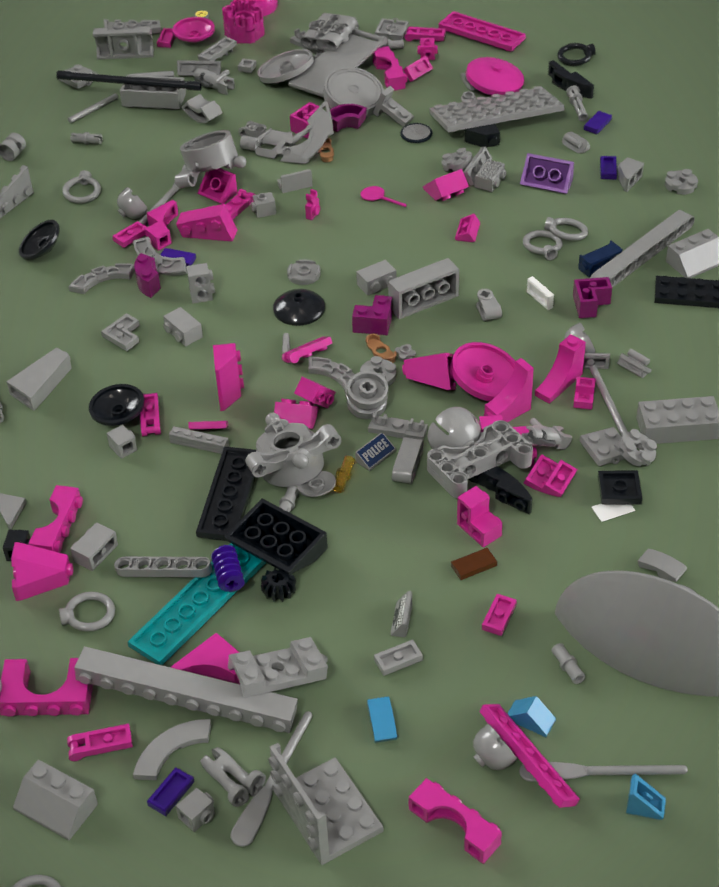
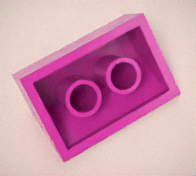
(227, 374)

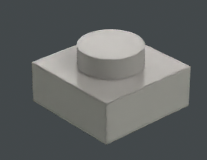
(247, 65)

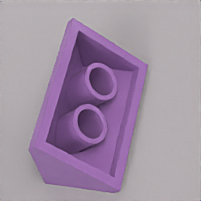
(547, 173)

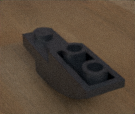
(564, 79)
(506, 488)

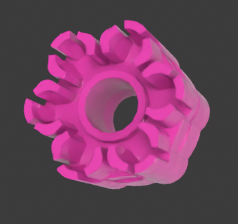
(243, 24)

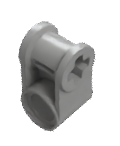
(252, 129)
(488, 305)

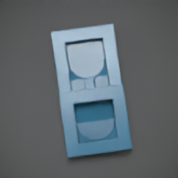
(382, 719)

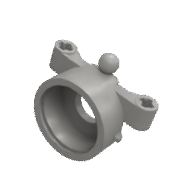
(207, 154)
(290, 452)

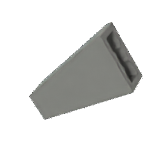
(39, 378)

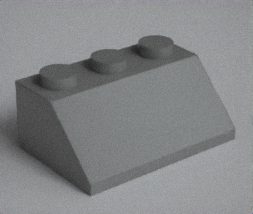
(694, 254)
(54, 800)

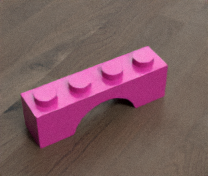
(385, 59)
(65, 504)
(432, 802)

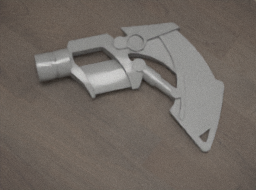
(319, 129)

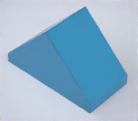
(532, 715)
(645, 800)

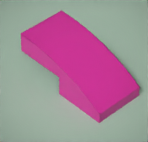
(584, 393)

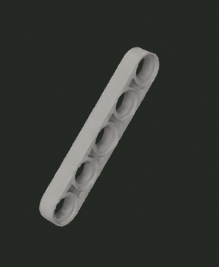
(155, 562)

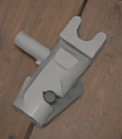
(219, 82)
(546, 436)

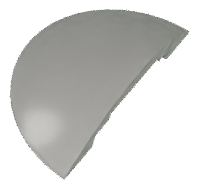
(646, 629)

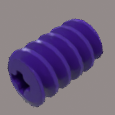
(227, 568)

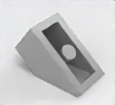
(629, 173)

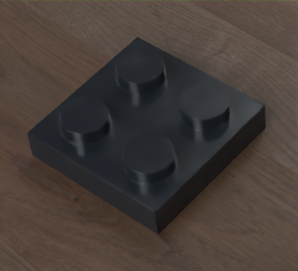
(620, 487)

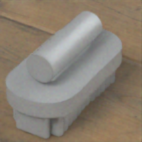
(575, 142)
(635, 363)

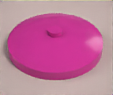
(494, 76)
(481, 369)

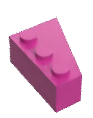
(207, 223)

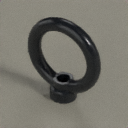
(589, 51)

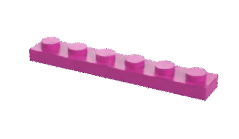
(529, 755)

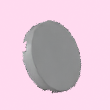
(303, 272)

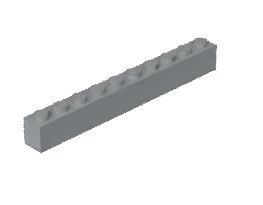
(184, 689)

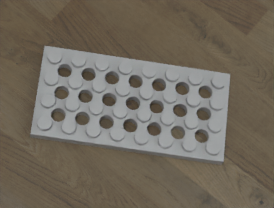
(495, 109)

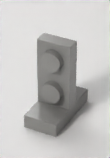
(392, 108)

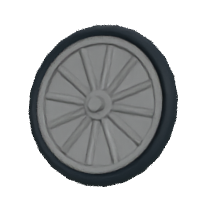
(416, 133)

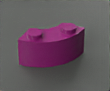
(347, 116)
(146, 275)

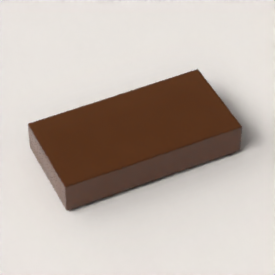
(473, 563)

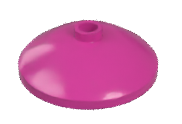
(193, 29)

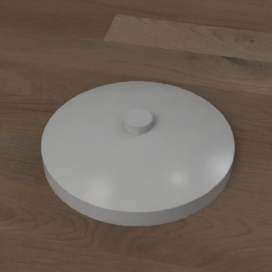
(285, 66)

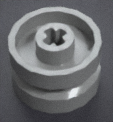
(367, 394)

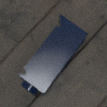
(596, 259)

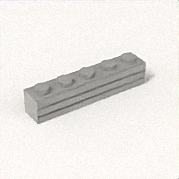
(198, 440)

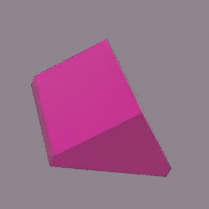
(218, 185)

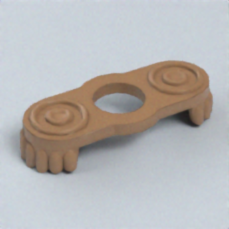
(326, 157)
(373, 343)

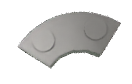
(201, 109)

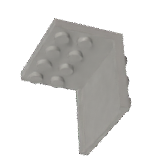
(324, 806)

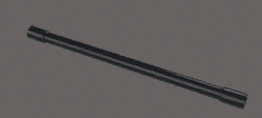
(189, 85)

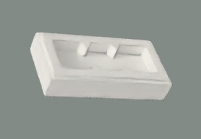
(540, 293)

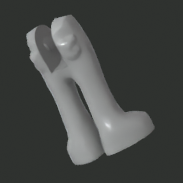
(237, 794)

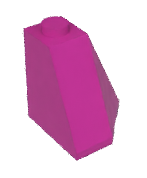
(431, 370)
(38, 570)

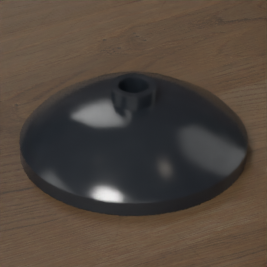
(39, 240)
(299, 307)
(116, 404)

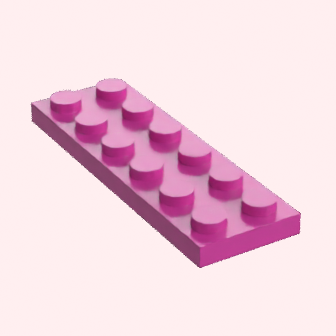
(482, 31)

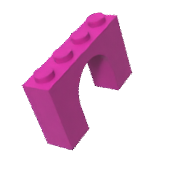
(15, 699)

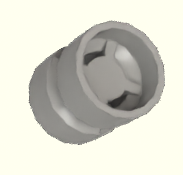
(12, 146)

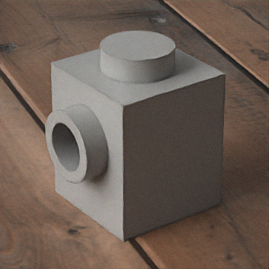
(263, 204)
(122, 441)
(196, 809)

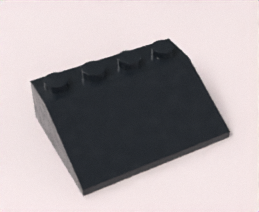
(278, 537)

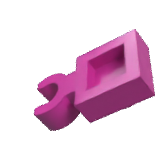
(312, 207)

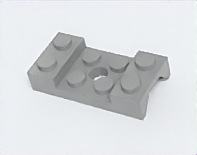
(138, 43)
(299, 666)

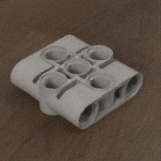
(328, 32)

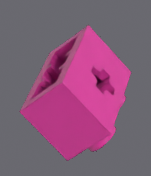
(315, 392)

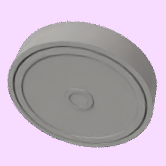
(352, 86)

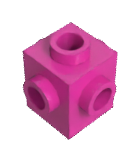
(427, 48)

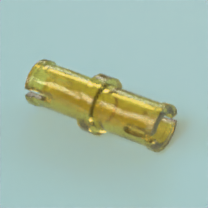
(344, 473)

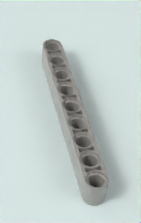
(645, 247)

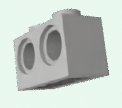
(199, 283)

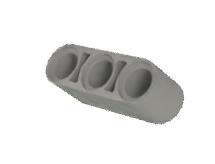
(407, 460)

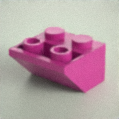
(303, 413)

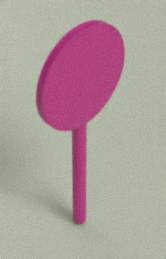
(374, 193)

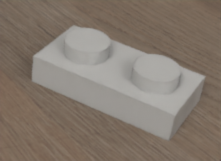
(398, 657)

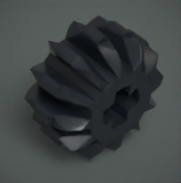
(278, 585)

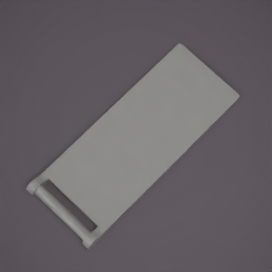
(348, 54)

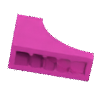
(564, 370)
(515, 396)
(210, 660)

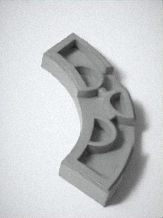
(164, 264)
(100, 274)
(324, 366)
(161, 747)

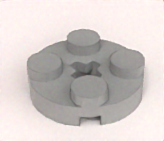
(456, 160)
(681, 181)
(385, 367)
(633, 440)

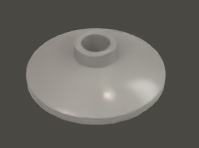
(318, 486)

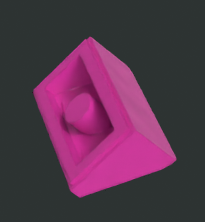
(468, 229)

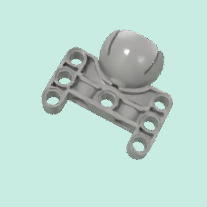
(470, 451)

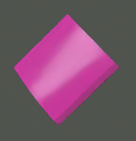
(550, 476)

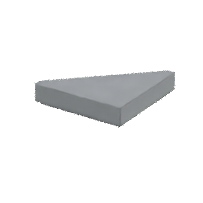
(11, 508)

